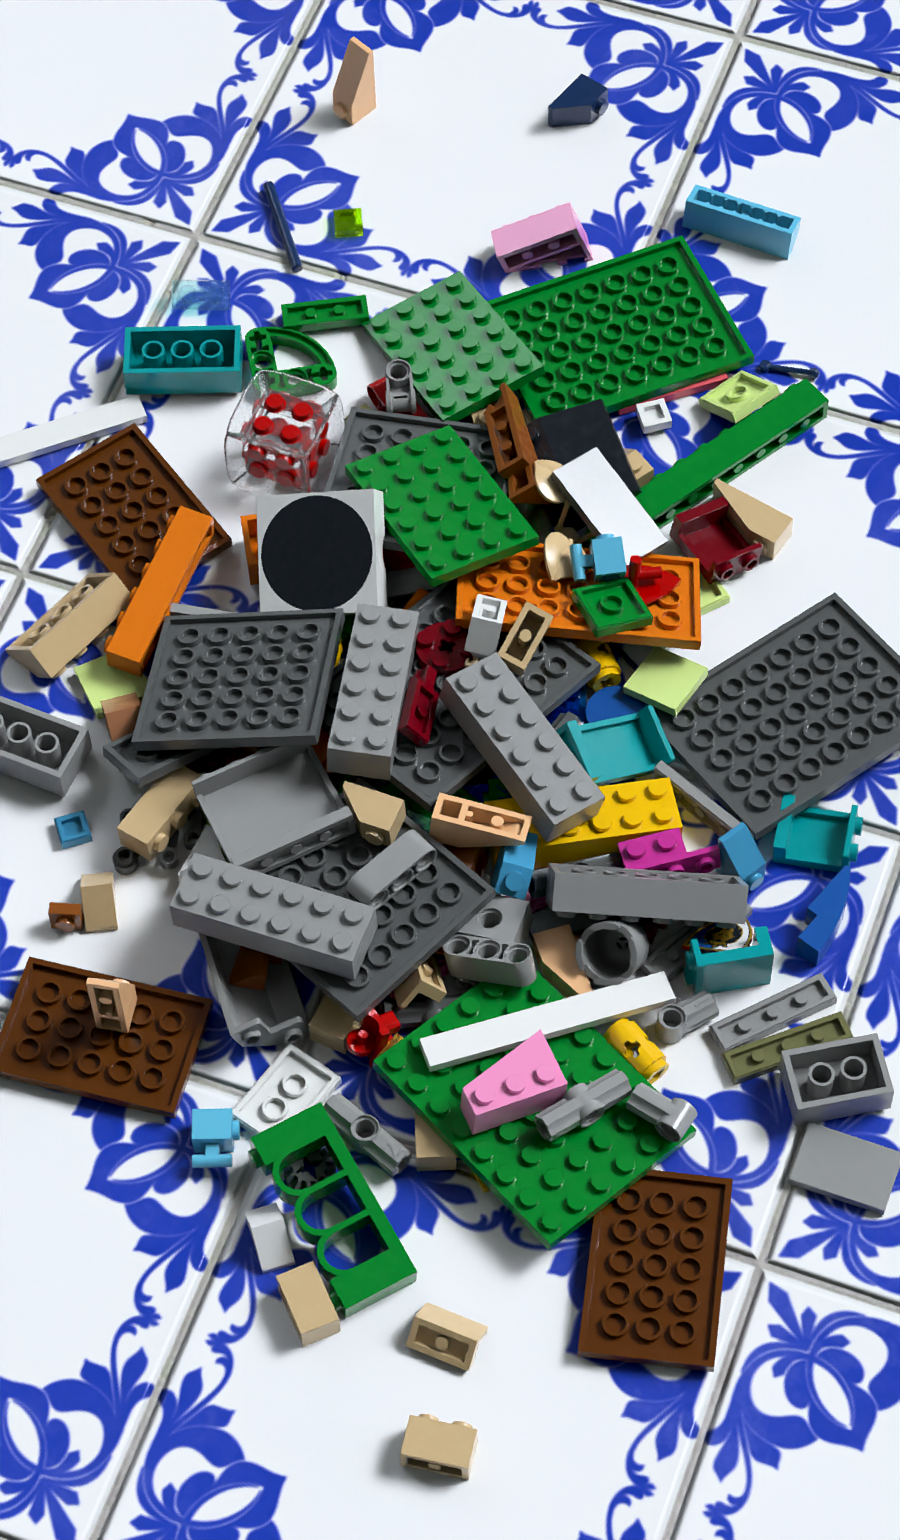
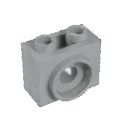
(501, 920)

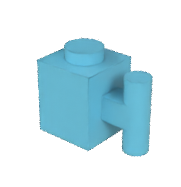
(605, 559)
(213, 1133)

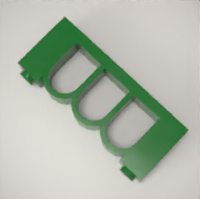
(369, 1281)

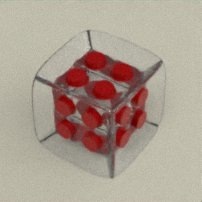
(283, 435)

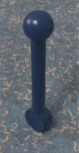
(766, 366)
(624, 655)

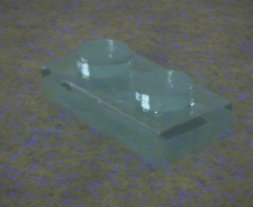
(200, 294)

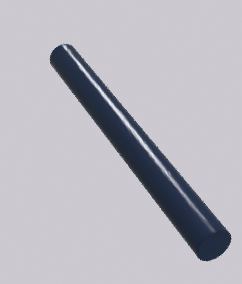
(282, 226)

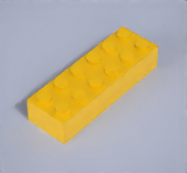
(625, 814)

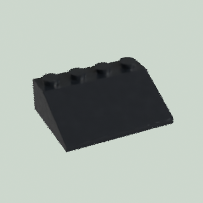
(571, 434)

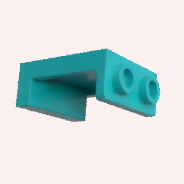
(817, 838)
(730, 968)

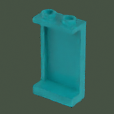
(618, 746)

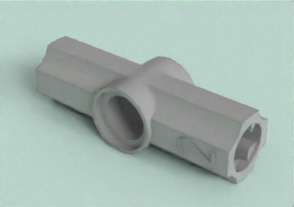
(583, 1105)
(379, 1147)

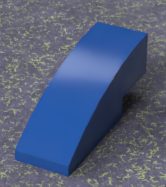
(824, 918)

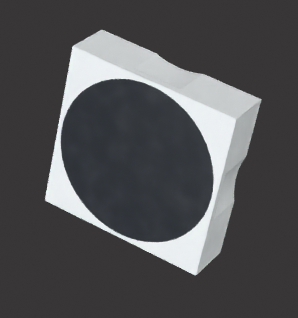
(321, 550)

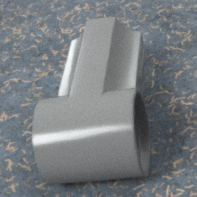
(686, 1015)
(669, 1116)

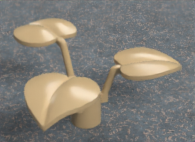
(556, 544)

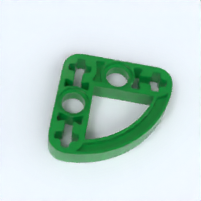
(296, 340)

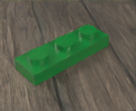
(325, 313)

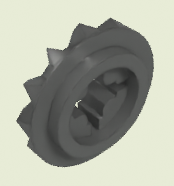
(298, 1180)

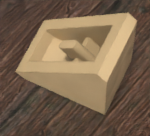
(99, 902)

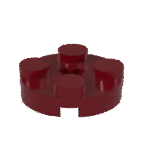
(443, 635)

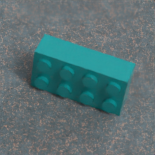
(183, 359)

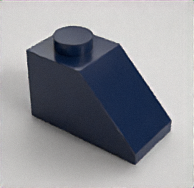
(578, 103)

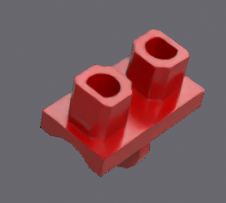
(373, 1034)

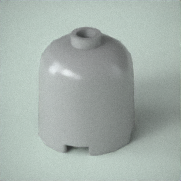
(605, 954)

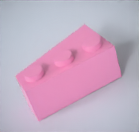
(541, 239)
(514, 1086)

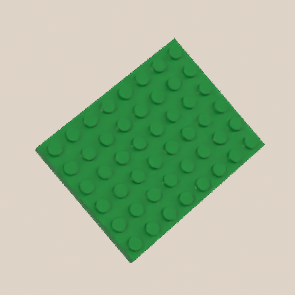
(623, 330)
(540, 1181)

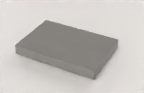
(845, 1168)

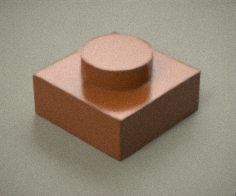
(66, 916)

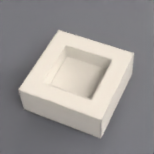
(653, 416)

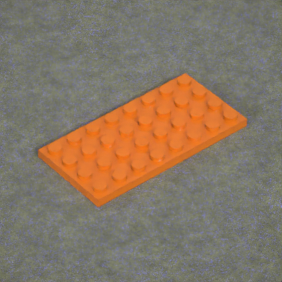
(525, 578)

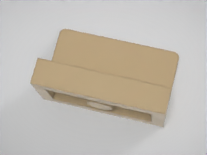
(425, 980)
(446, 1336)

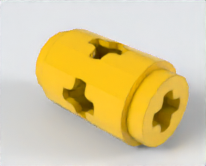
(601, 652)
(625, 1036)

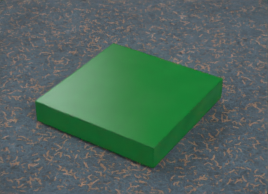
(612, 607)

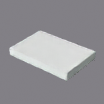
(285, 1090)

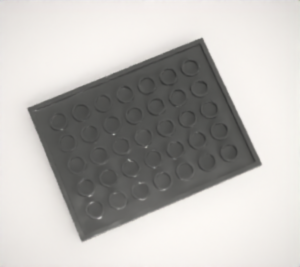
(791, 715)
(450, 756)

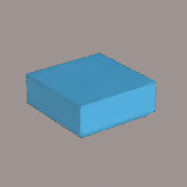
(73, 829)

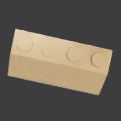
(71, 625)

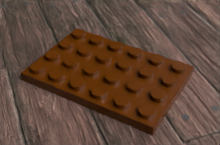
(121, 502)
(56, 1043)
(658, 1272)

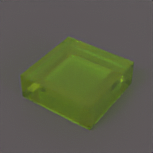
(348, 222)

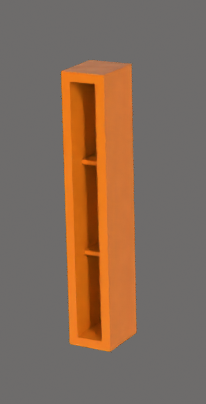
(161, 585)

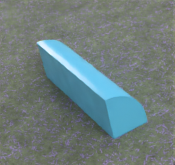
(741, 221)

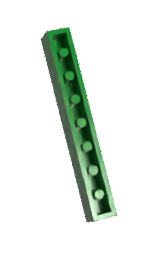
(733, 452)

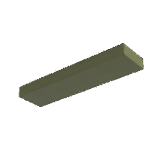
(764, 1054)

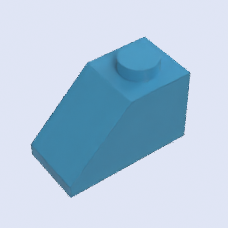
(741, 856)
(515, 868)

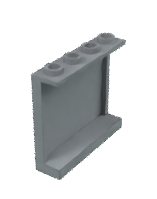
(273, 807)

